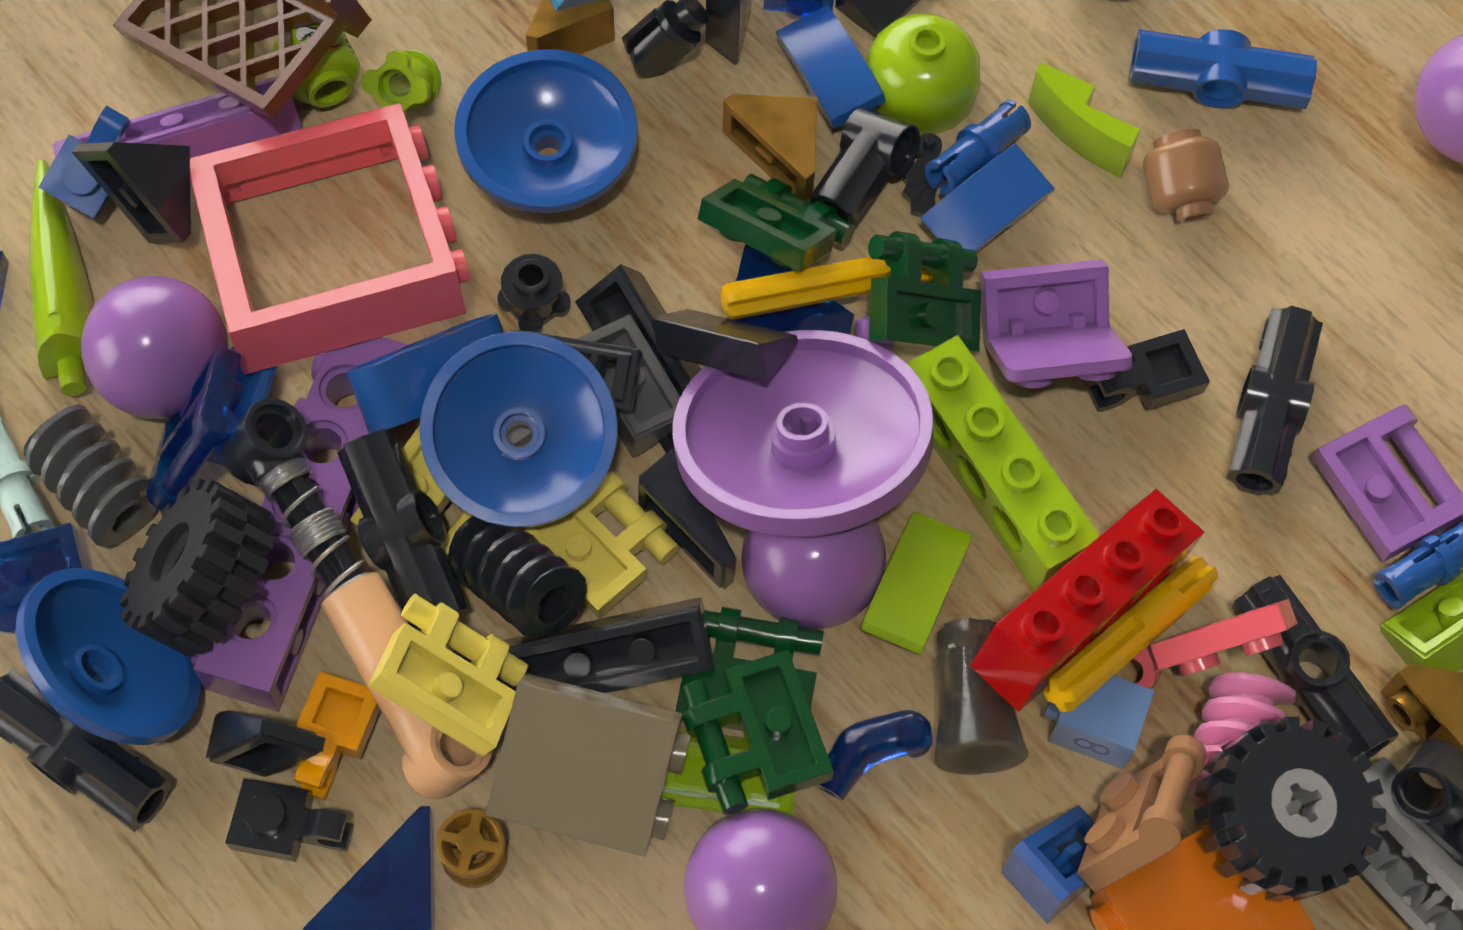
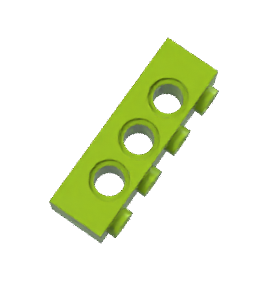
(1001, 465)

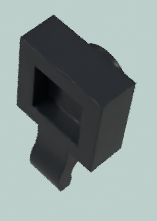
(1161, 372)
(278, 818)

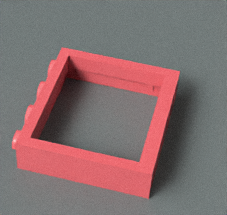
(346, 313)

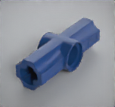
(1222, 69)

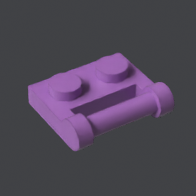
(1379, 489)

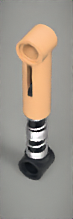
(354, 601)

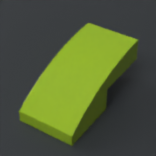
(1065, 109)
(916, 582)

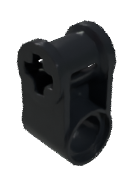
(1431, 808)

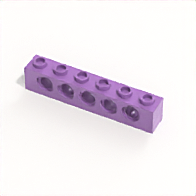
(264, 667)

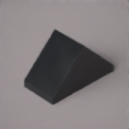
(145, 183)

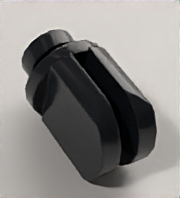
(665, 36)

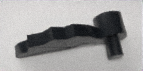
(917, 188)

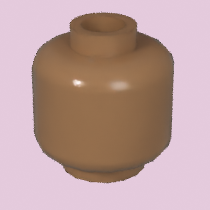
(1185, 175)

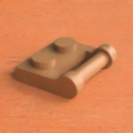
(1141, 815)

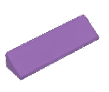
(208, 124)

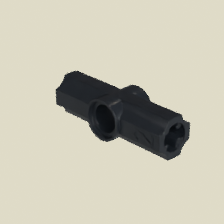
(1274, 401)
(399, 522)
(1336, 700)
(77, 758)

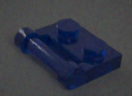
(196, 429)

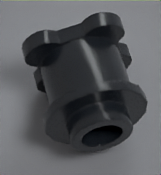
(533, 292)

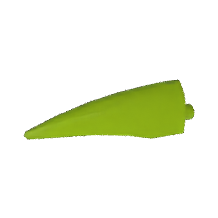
(58, 290)

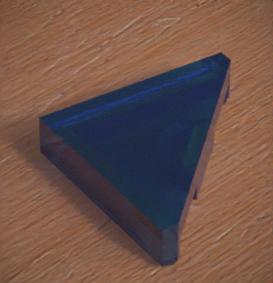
(391, 887)

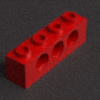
(1085, 598)

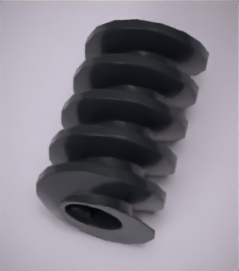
(517, 577)

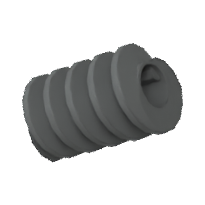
(89, 476)

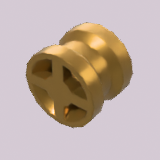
(472, 834)

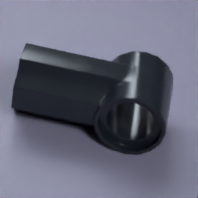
(870, 152)

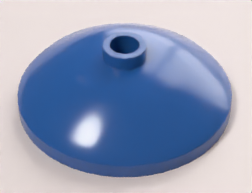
(539, 104)
(507, 384)
(97, 666)

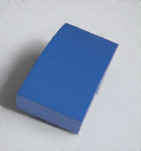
(830, 65)
(989, 200)

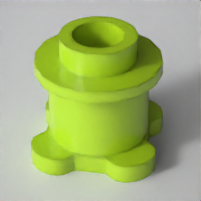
(404, 78)

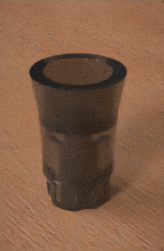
(975, 723)

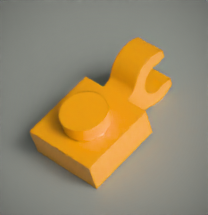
(342, 715)

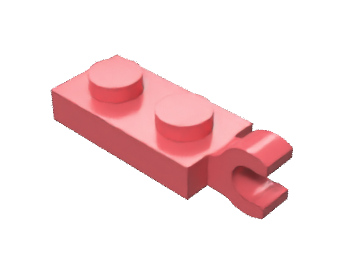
(1198, 648)

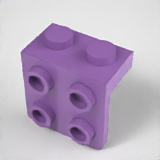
(1051, 323)

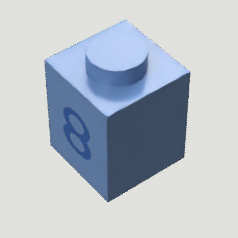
(1105, 723)

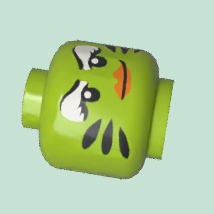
(333, 75)

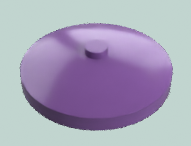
(814, 447)

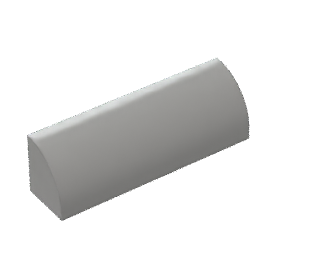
(1411, 866)

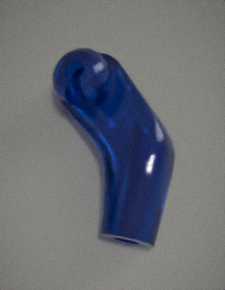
(873, 742)

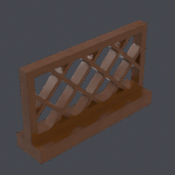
(292, 60)

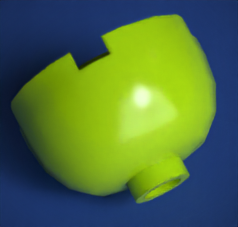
(926, 71)

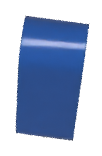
(395, 384)

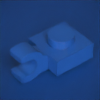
(68, 177)

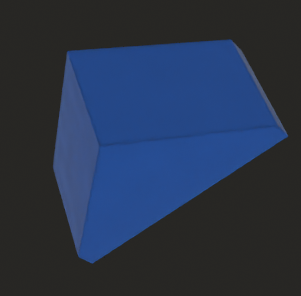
(1047, 864)

